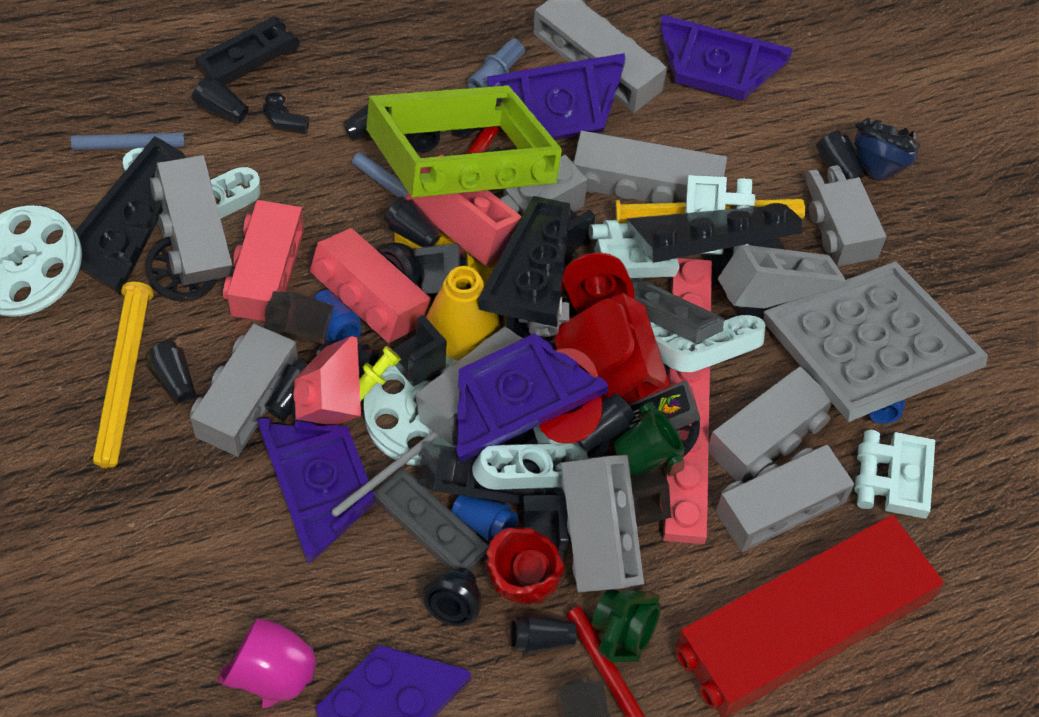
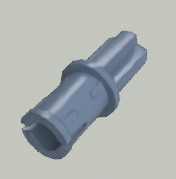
(497, 63)

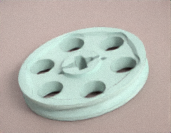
(40, 258)
(403, 407)

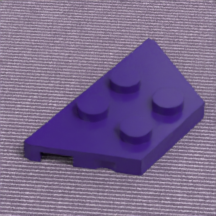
(719, 59)
(568, 95)
(518, 392)
(315, 474)
(394, 686)

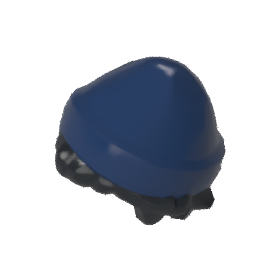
(884, 149)

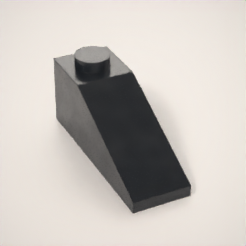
(445, 473)

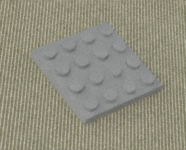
(874, 340)

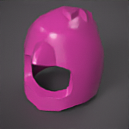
(270, 663)

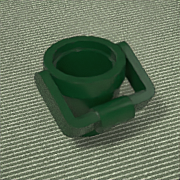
(651, 443)
(626, 620)

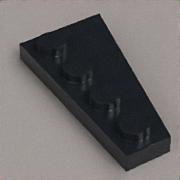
(124, 219)
(701, 232)
(531, 268)

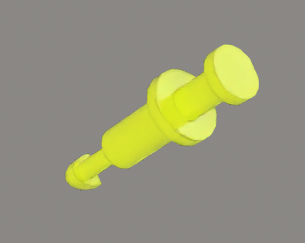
(374, 373)

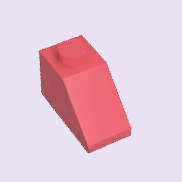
(330, 385)

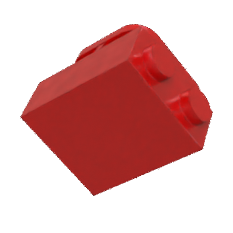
(620, 344)

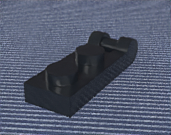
(247, 51)

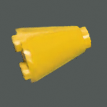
(458, 315)

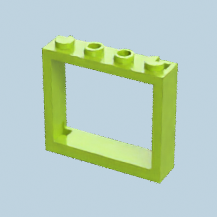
(419, 112)

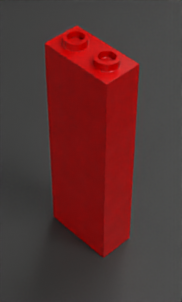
(806, 616)

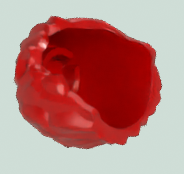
(524, 565)

